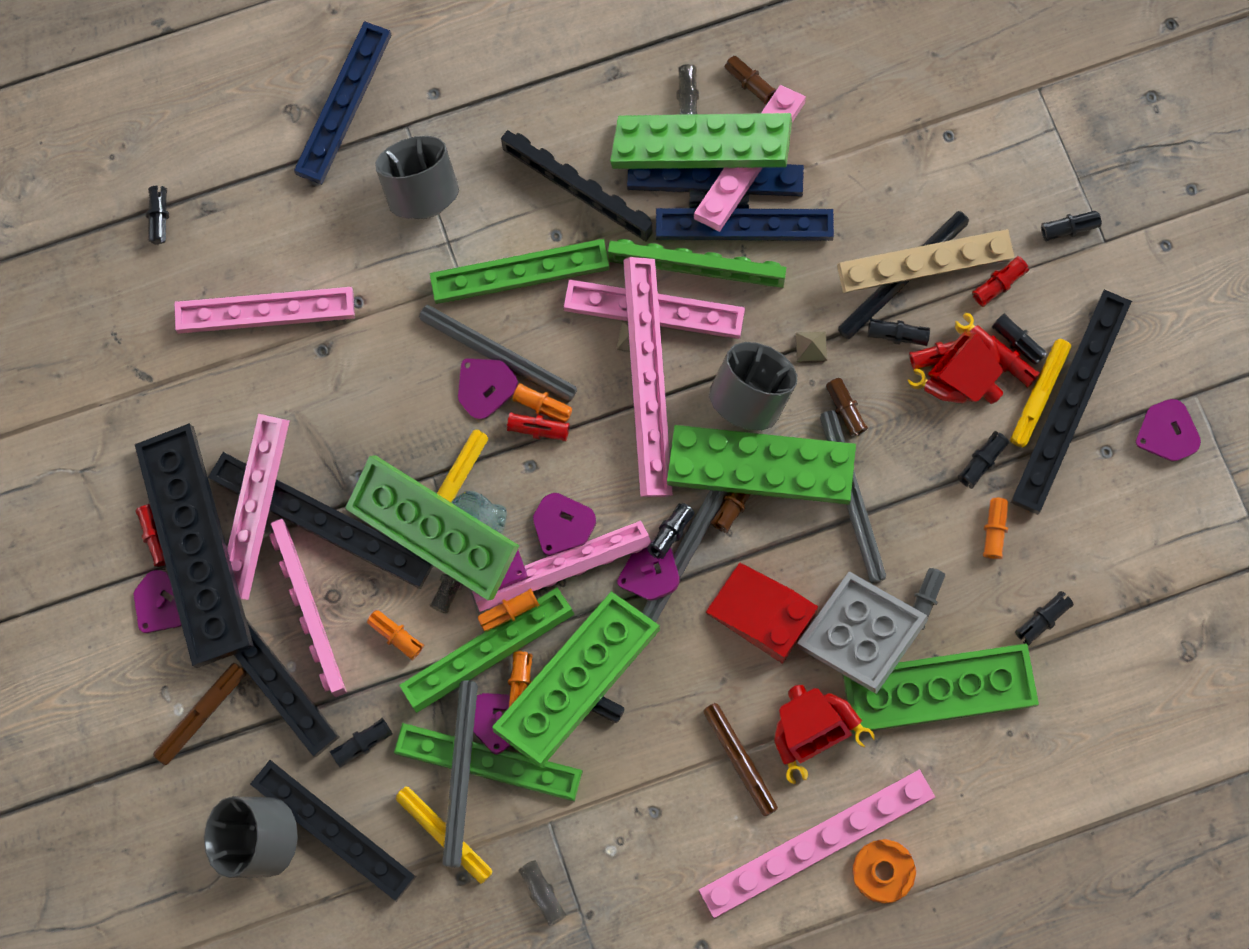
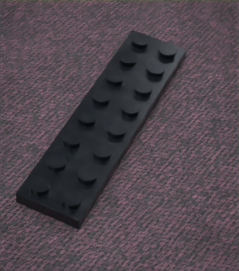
(193, 546)

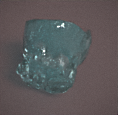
(482, 509)

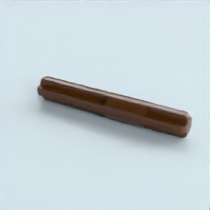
(199, 713)
(740, 760)

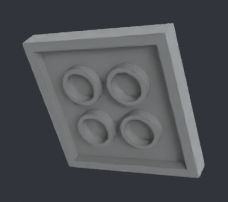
(862, 632)

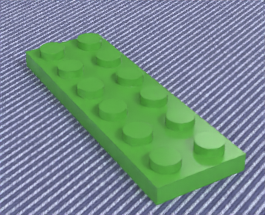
(702, 141)
(761, 464)
(432, 527)
(576, 679)
(947, 688)

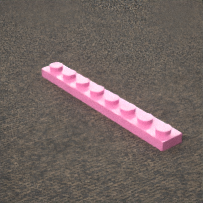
(647, 376)
(816, 844)

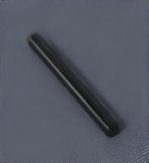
(886, 292)

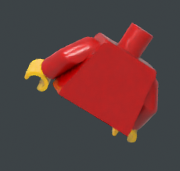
(966, 368)
(812, 725)

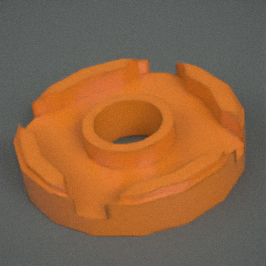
(867, 880)

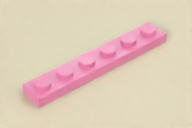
(735, 182)
(264, 310)
(673, 311)
(255, 499)
(573, 562)
(311, 621)

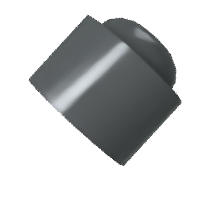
(417, 177)
(753, 386)
(250, 837)

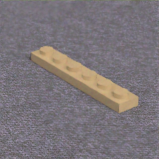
(925, 261)

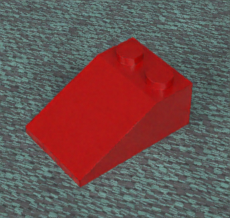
(762, 611)

